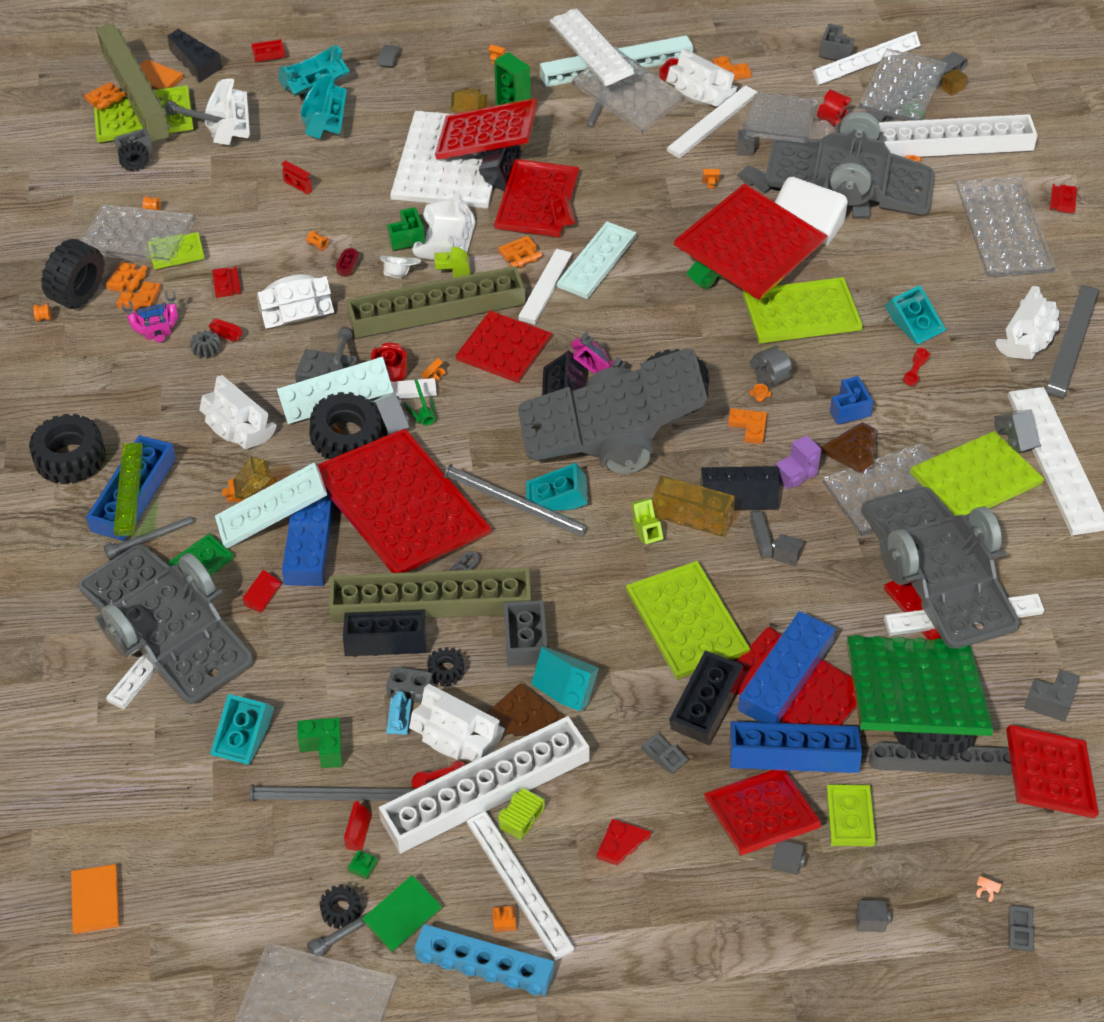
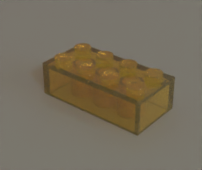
(693, 506)

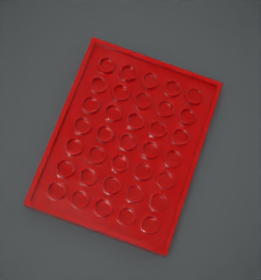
(750, 241)
(401, 502)

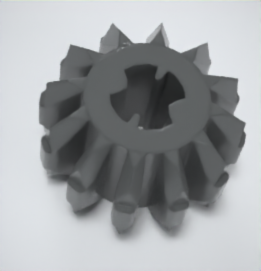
(205, 344)

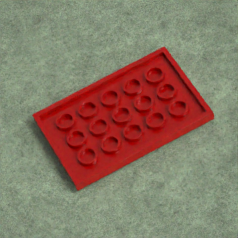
(486, 129)
(529, 194)
(823, 700)

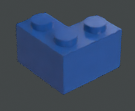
(852, 401)

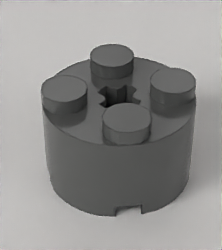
(771, 366)

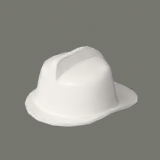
(397, 266)

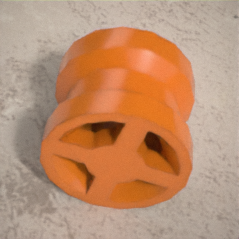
(151, 203)
(42, 312)

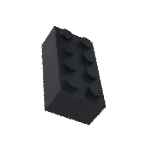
(706, 697)

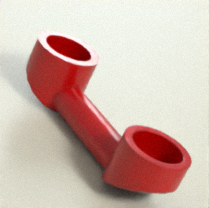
(919, 359)
(421, 778)

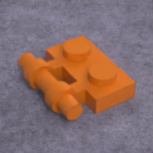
(104, 96)
(519, 248)
(123, 277)

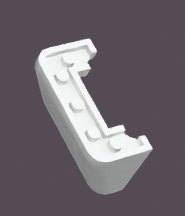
(814, 205)
(449, 226)

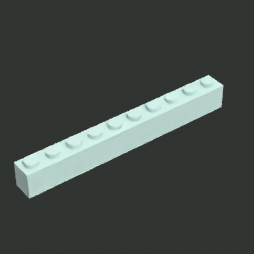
(645, 54)

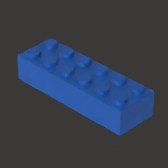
(156, 462)
(308, 544)
(786, 669)
(794, 747)

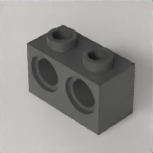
(407, 681)

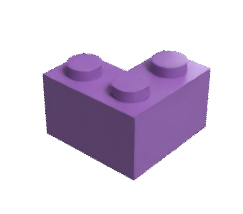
(801, 463)

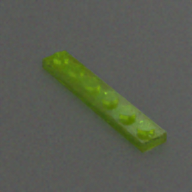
(128, 489)

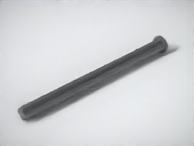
(515, 500)
(327, 793)

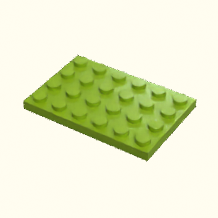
(121, 119)
(803, 310)
(977, 474)
(686, 618)

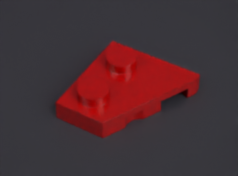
(621, 840)

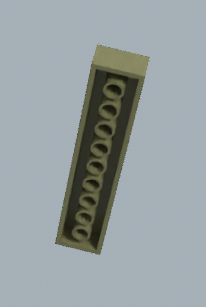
(133, 82)
(435, 301)
(438, 592)

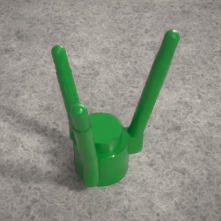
(426, 415)

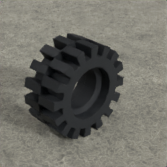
(133, 163)
(446, 656)
(337, 895)

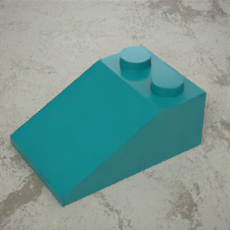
(915, 315)
(559, 489)
(564, 678)
(241, 729)

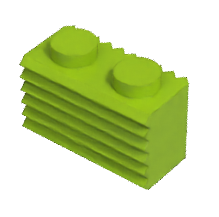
(521, 813)

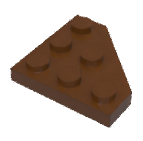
(853, 448)
(523, 712)

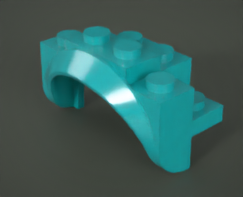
(302, 76)
(321, 112)

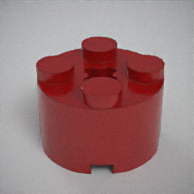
(833, 107)
(394, 359)

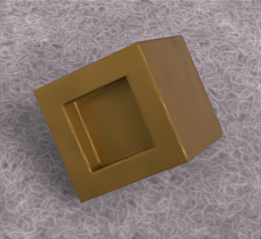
(954, 82)

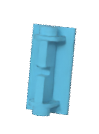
(399, 714)

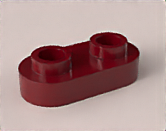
(347, 262)

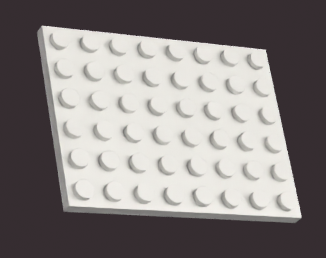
(432, 180)

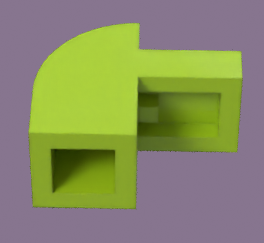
(456, 260)
(645, 523)

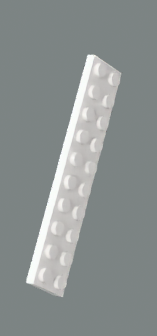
(591, 47)
(1060, 464)

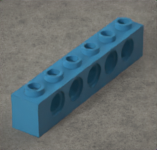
(477, 950)

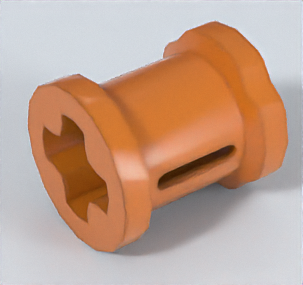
(317, 240)

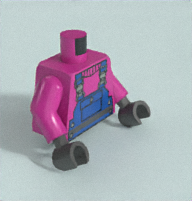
(153, 321)
(592, 355)

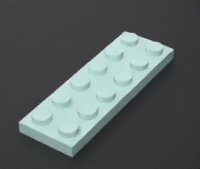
(596, 260)
(363, 379)
(270, 505)

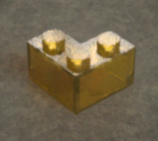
(467, 100)
(252, 478)

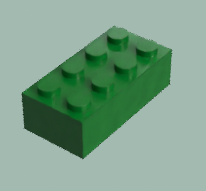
(511, 79)

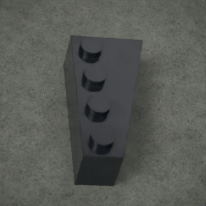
(195, 55)

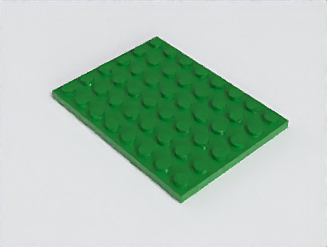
(917, 686)

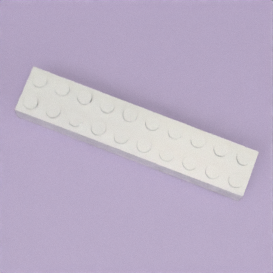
(960, 135)
(483, 784)

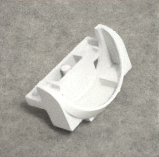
(694, 79)
(237, 114)
(295, 300)
(1036, 319)
(227, 411)
(448, 726)

